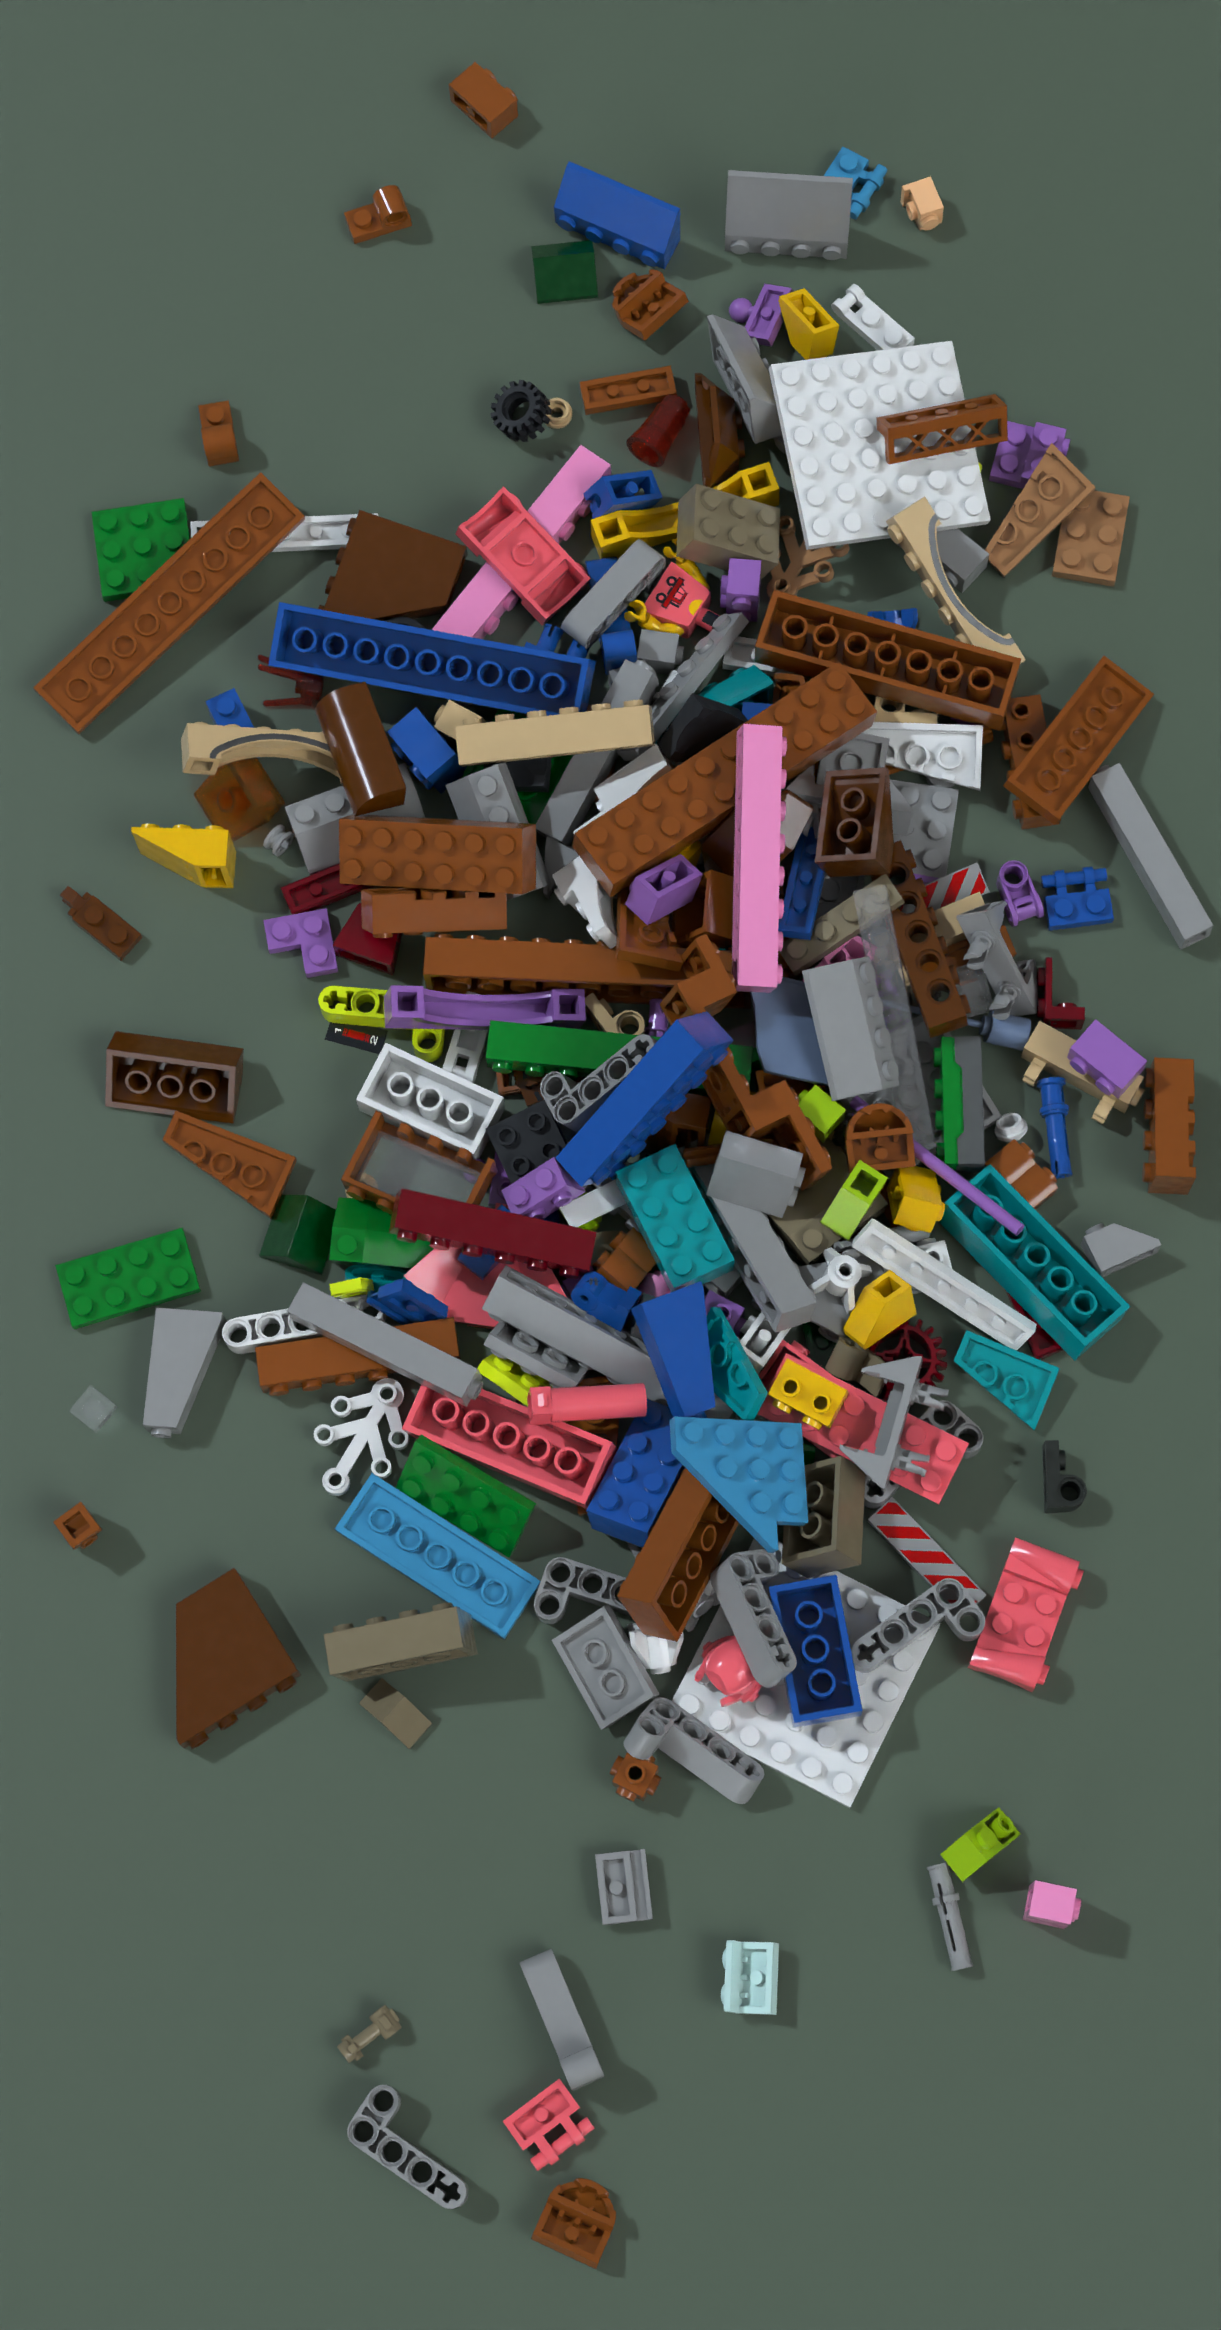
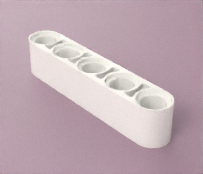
(256, 1324)

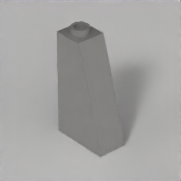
(178, 1363)

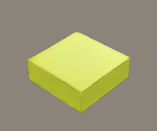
(351, 1287)

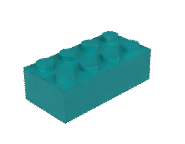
(674, 1219)

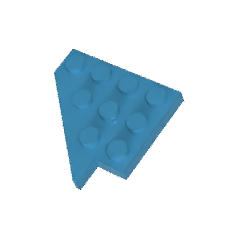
(748, 1468)

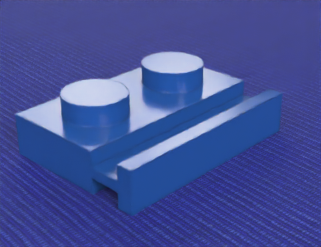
(406, 1303)

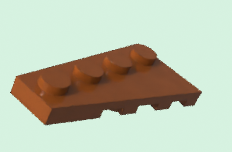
(645, 943)

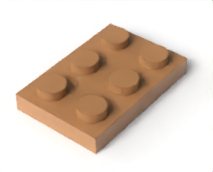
(1092, 539)

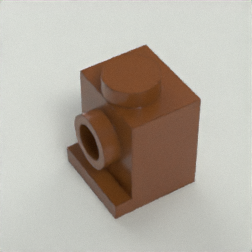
(78, 1526)

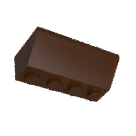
(173, 1076)

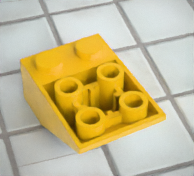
(196, 854)

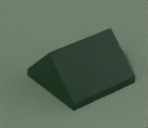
(564, 271)
(300, 1233)

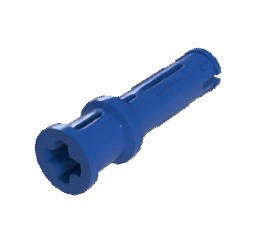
(1054, 1113)

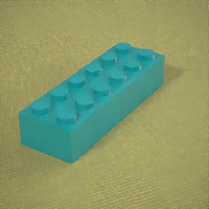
(1035, 1266)

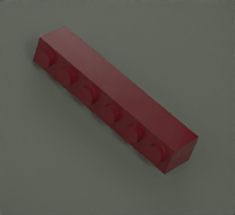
(492, 1233)

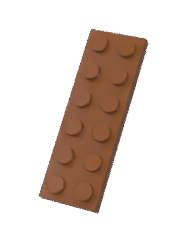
(1078, 740)

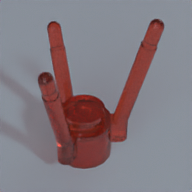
(307, 684)

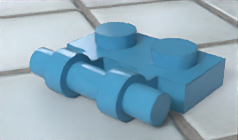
(854, 166)

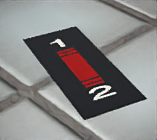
(357, 1036)

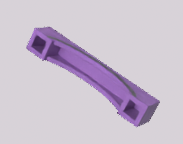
(430, 1009)

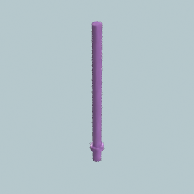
(958, 1182)

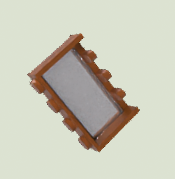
(399, 1159)

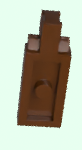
(101, 923)

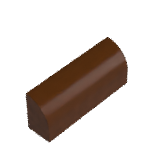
(361, 749)

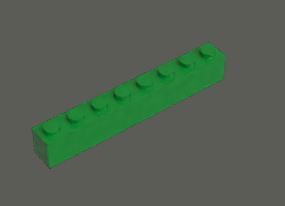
(568, 1050)

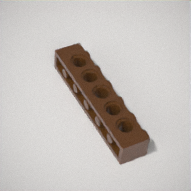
(937, 1015)

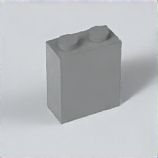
(756, 1174)

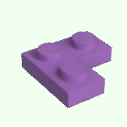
(306, 931)

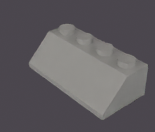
(745, 377)
(493, 797)
(317, 821)
(851, 1028)

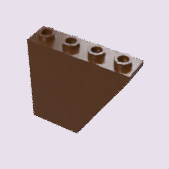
(393, 571)
(224, 1659)

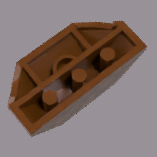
(717, 432)
(718, 845)

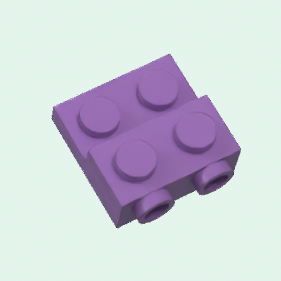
(1023, 451)

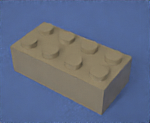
(400, 1642)

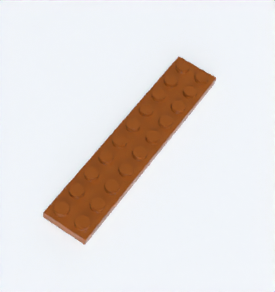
(169, 603)

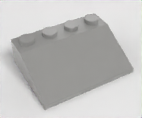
(788, 214)

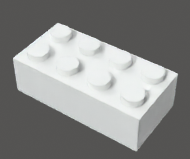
(430, 1101)

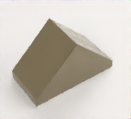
(395, 1713)

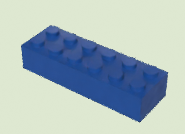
(645, 1099)

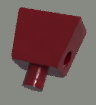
(362, 948)

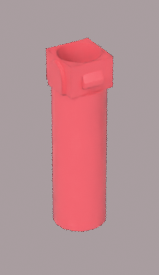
(586, 1403)

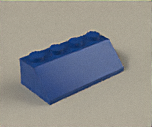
(617, 216)

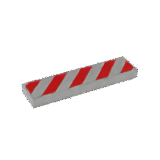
(952, 888)
(921, 1551)

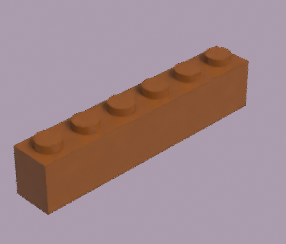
(324, 1361)

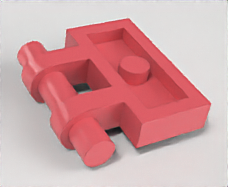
(542, 2115)

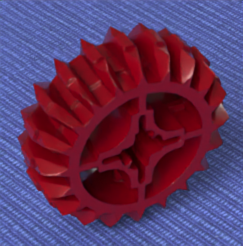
(906, 1332)

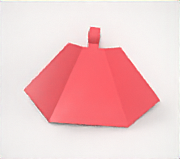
(461, 1289)

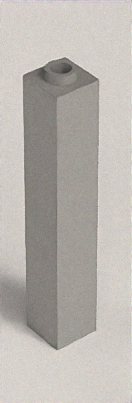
(586, 771)
(1150, 855)
(385, 1344)

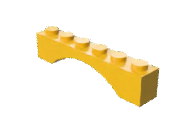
(620, 529)

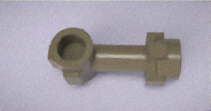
(383, 2023)

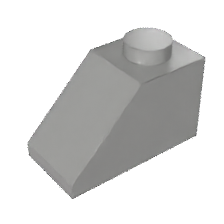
(1116, 1247)

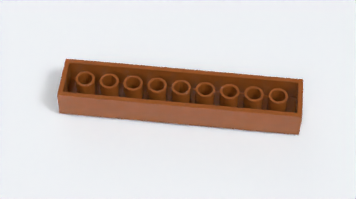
(702, 789)
(541, 965)

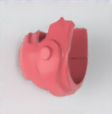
(728, 1671)

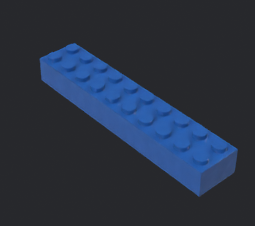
(429, 661)

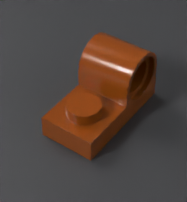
(381, 217)
(218, 433)

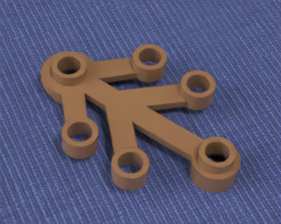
(800, 559)

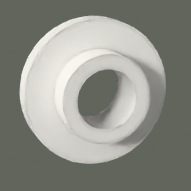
(1010, 1127)

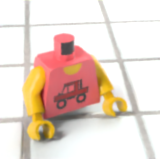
(677, 601)

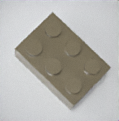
(726, 526)
(834, 1520)

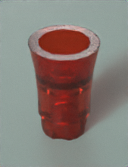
(658, 432)

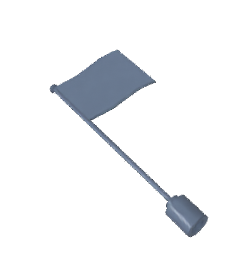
(790, 1044)

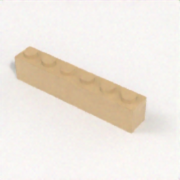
(555, 735)

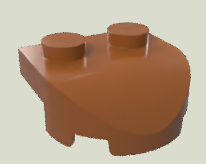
(646, 302)
(880, 1138)
(577, 2221)

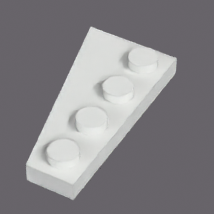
(935, 750)

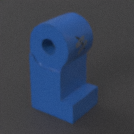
(605, 1300)

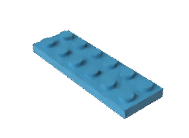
(438, 1556)

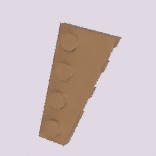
(1041, 506)

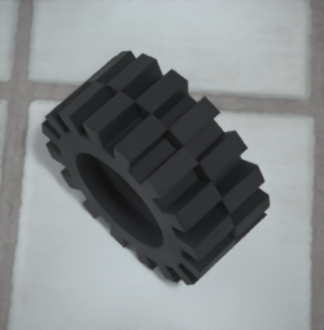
(530, 421)

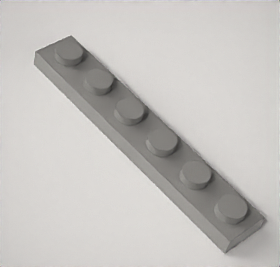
(691, 675)

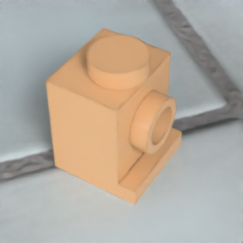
(922, 203)

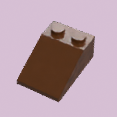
(856, 823)

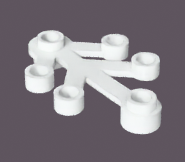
(365, 1431)

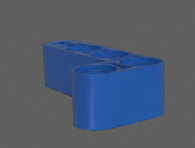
(618, 640)

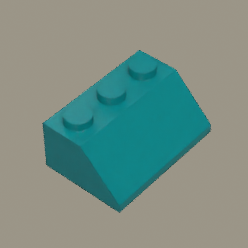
(741, 687)

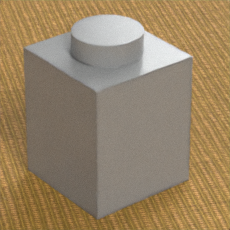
(660, 650)

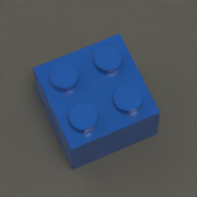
(423, 746)

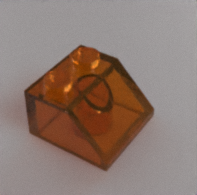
(239, 797)

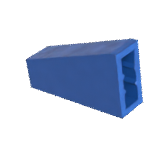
(679, 1348)

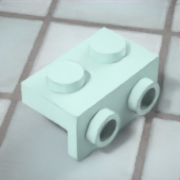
(750, 1977)

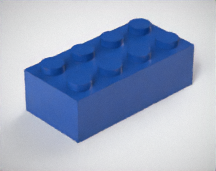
(637, 1479)
(825, 1678)

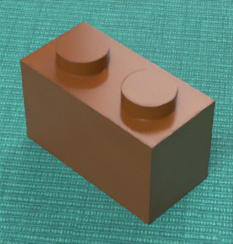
(484, 99)

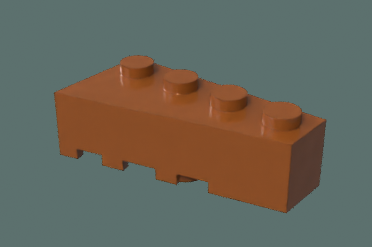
(430, 910)
(1170, 1125)

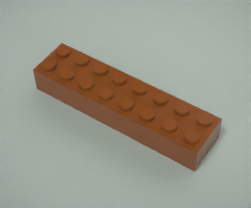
(888, 659)

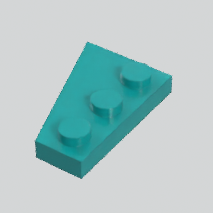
(732, 1371)
(1009, 1375)

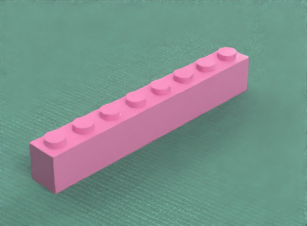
(557, 511)
(758, 858)

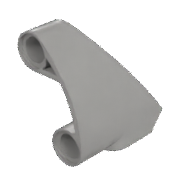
(829, 1309)

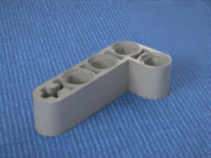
(630, 575)
(576, 1102)
(959, 1425)
(574, 1588)
(751, 1615)
(912, 1630)
(694, 1747)
(562, 2019)
(411, 2154)

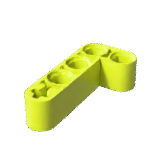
(373, 1018)

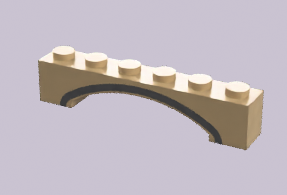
(917, 534)
(211, 746)

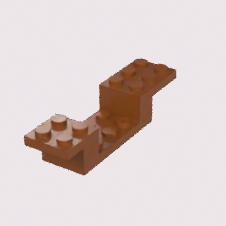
(755, 1115)

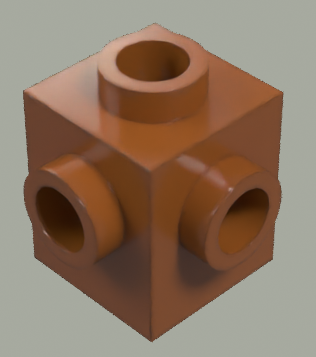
(630, 1788)

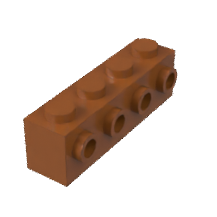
(1022, 729)

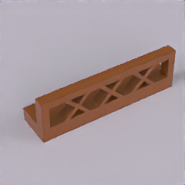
(939, 418)

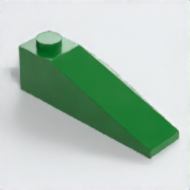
(364, 1238)

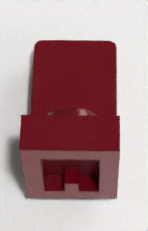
(1064, 1014)

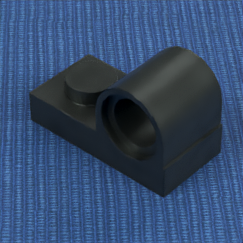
(1053, 1462)

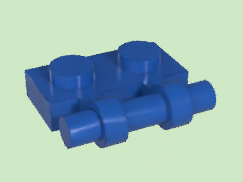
(1077, 908)

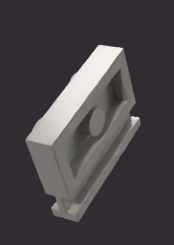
(623, 1887)

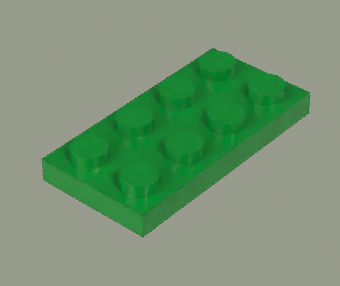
(128, 1278)
(465, 1496)

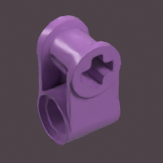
(1021, 898)

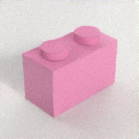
(1051, 1905)

